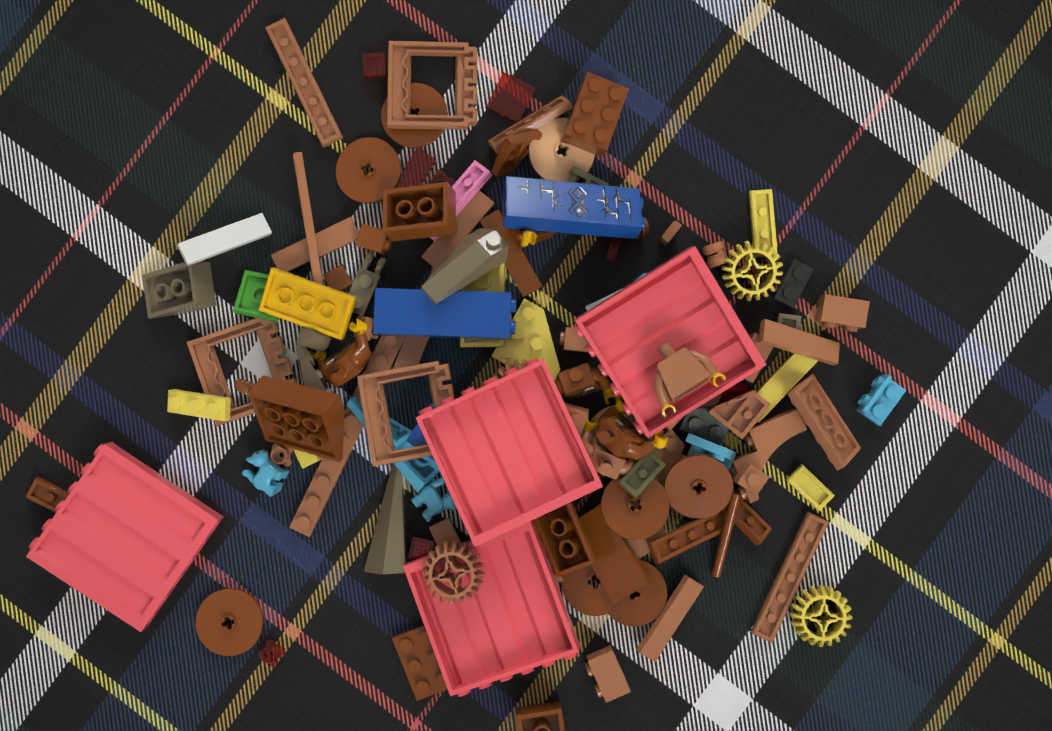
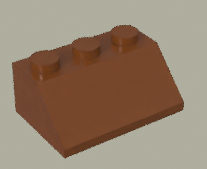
(565, 540)

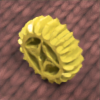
(754, 279)
(822, 634)

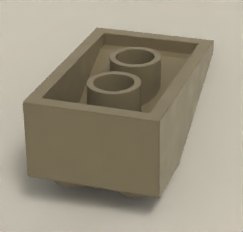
(179, 289)

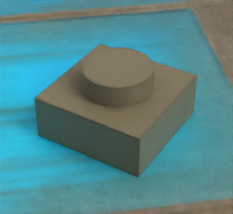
(789, 320)

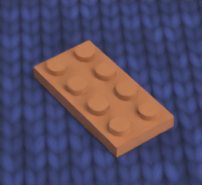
(824, 421)

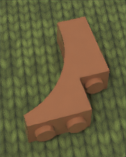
(764, 440)

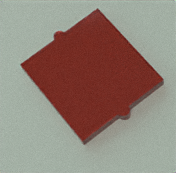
(511, 97)

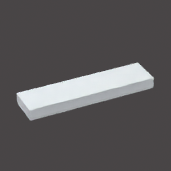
(224, 239)

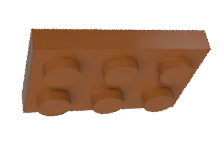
(419, 662)

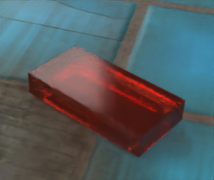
(416, 169)

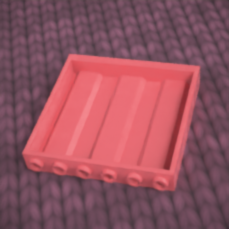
(673, 306)
(508, 451)
(124, 535)
(506, 626)

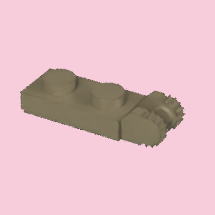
(365, 284)

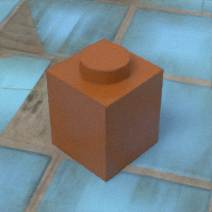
(373, 239)

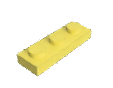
(199, 405)

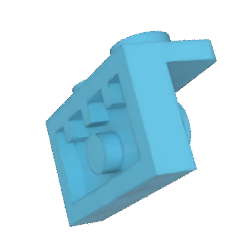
(880, 399)
(702, 446)

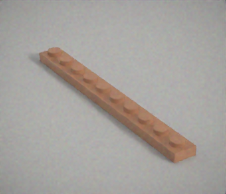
(330, 470)

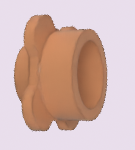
(277, 459)

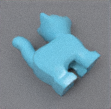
(267, 473)
(431, 497)

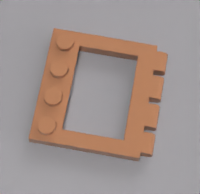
(400, 85)
(210, 370)
(376, 410)

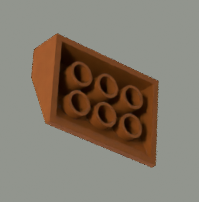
(299, 417)

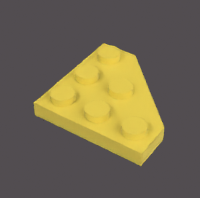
(530, 339)

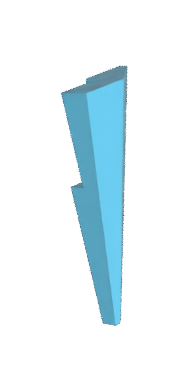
(417, 471)

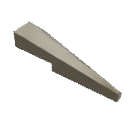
(388, 543)

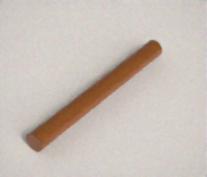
(726, 533)

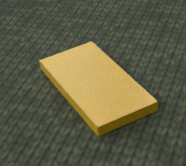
(307, 303)

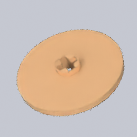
(545, 158)

